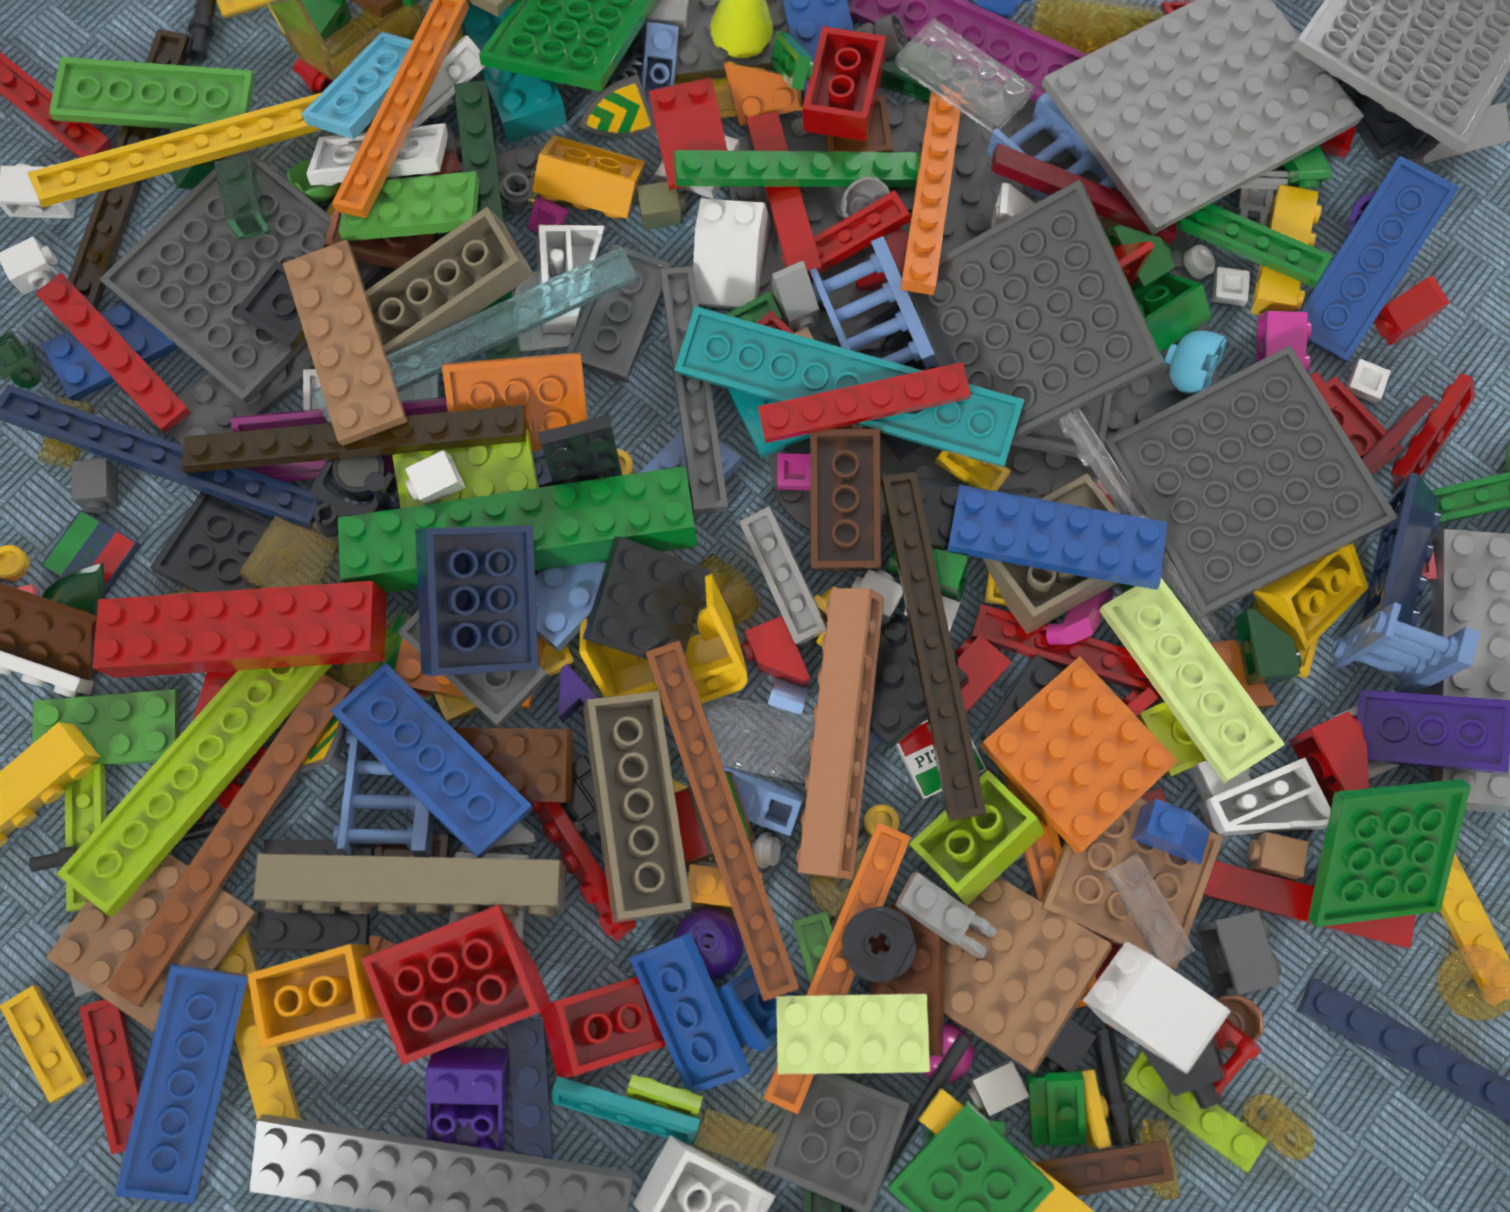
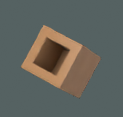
(1278, 855)

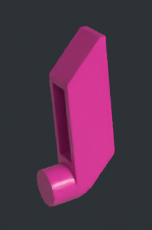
(1080, 621)

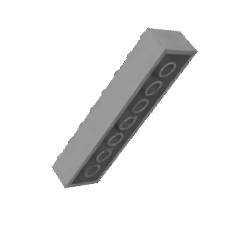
(1475, 594)

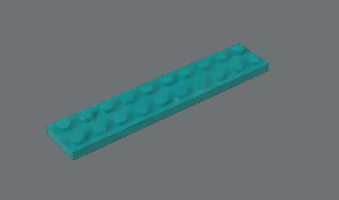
(792, 366)

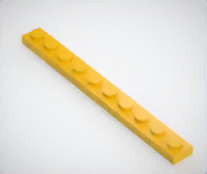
(170, 152)

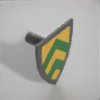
(619, 111)
(329, 749)

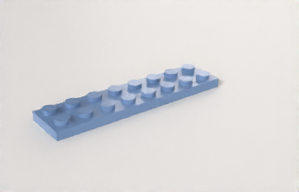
(568, 592)

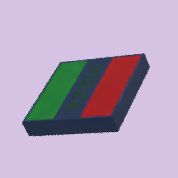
(88, 544)

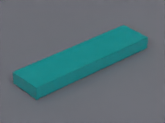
(624, 1110)

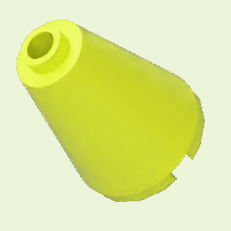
(741, 27)

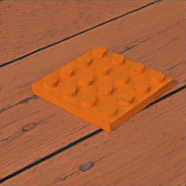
(545, 384)
(1078, 754)

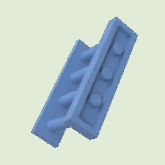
(1051, 119)
(905, 319)
(1405, 650)
(417, 838)

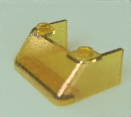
(342, 47)

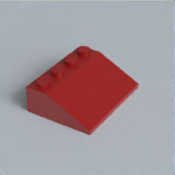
(455, 983)

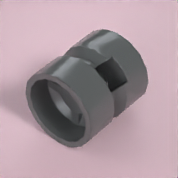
(892, 28)

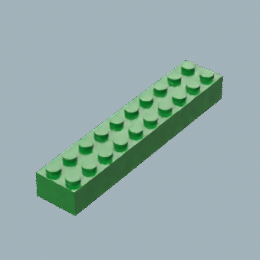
(569, 524)

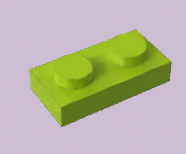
(664, 1096)

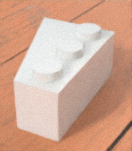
(559, 251)
(1271, 803)

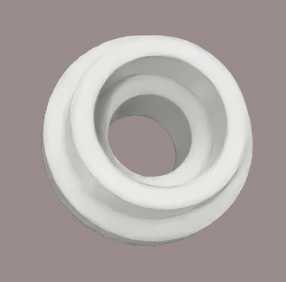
(766, 850)

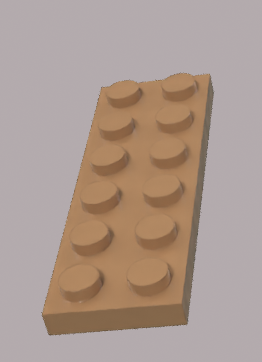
(344, 343)

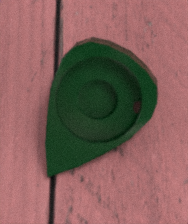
(79, 589)

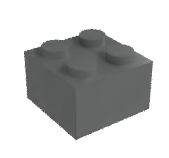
(1239, 954)

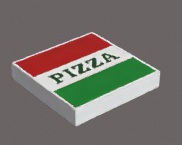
(921, 763)

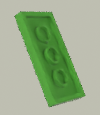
(416, 207)
(118, 726)

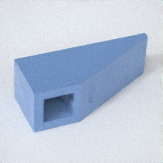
(659, 58)
(769, 803)

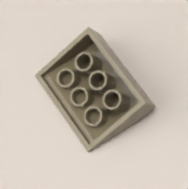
(1041, 594)

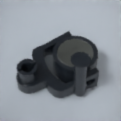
(359, 480)

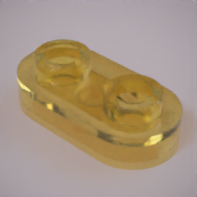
(1278, 1125)

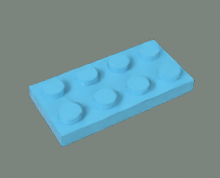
(360, 89)

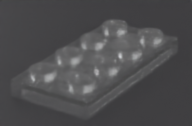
(964, 75)
(761, 739)

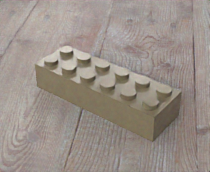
(447, 282)
(636, 807)

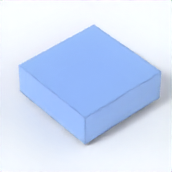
(788, 696)

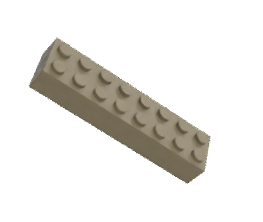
(409, 883)

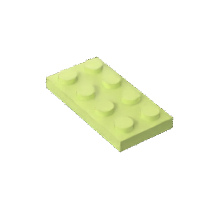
(852, 1034)

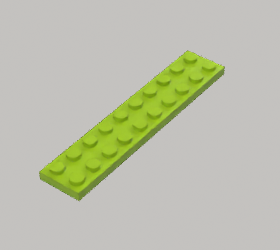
(184, 783)

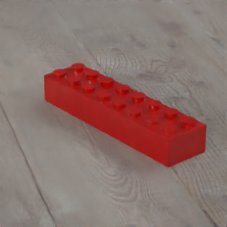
(241, 630)

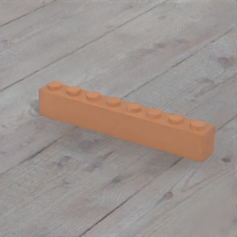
(840, 733)

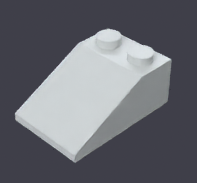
(729, 251)
(1156, 1007)
(695, 1182)

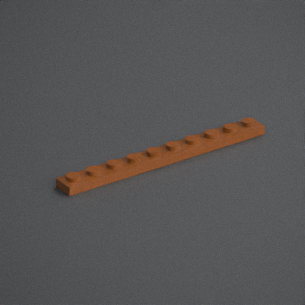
(722, 822)
(227, 843)

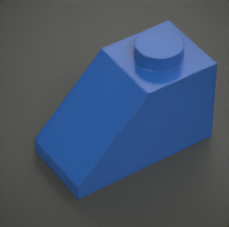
(1171, 830)

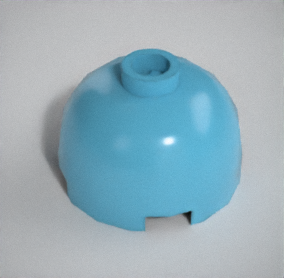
(1195, 360)

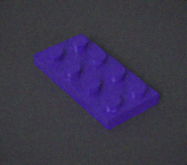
(1436, 731)

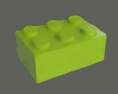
(978, 849)

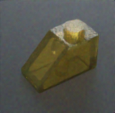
(733, 587)

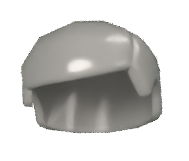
(861, 194)

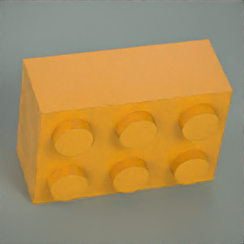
(312, 996)

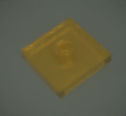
(287, 557)

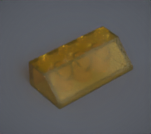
(1090, 23)

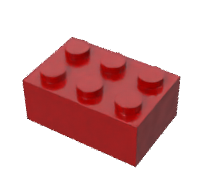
(844, 83)

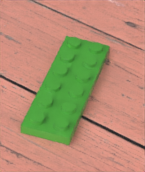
(148, 93)

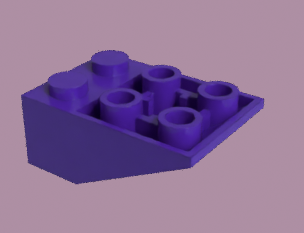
(468, 1096)

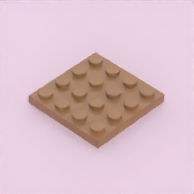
(1087, 897)
(99, 944)
(1027, 978)

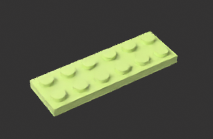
(1192, 679)

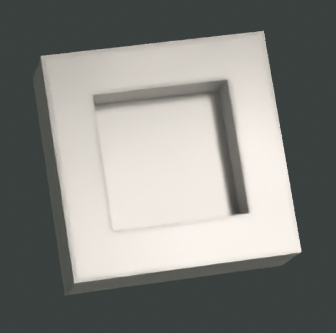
(1230, 286)
(1368, 381)

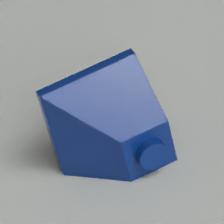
(750, 1016)

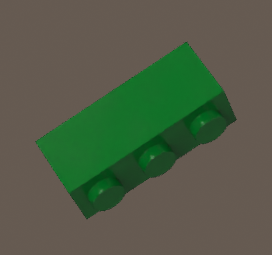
(1172, 308)

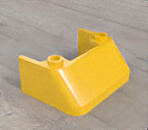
(711, 656)

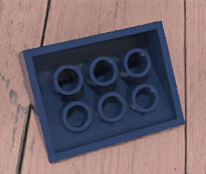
(1403, 551)
(476, 599)

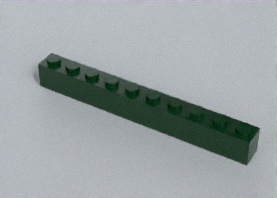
(481, 155)

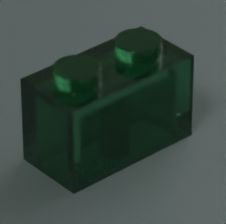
(242, 197)

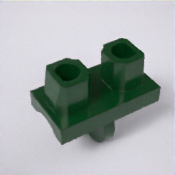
(18, 361)

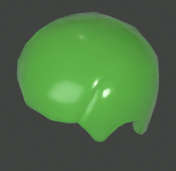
(316, 193)

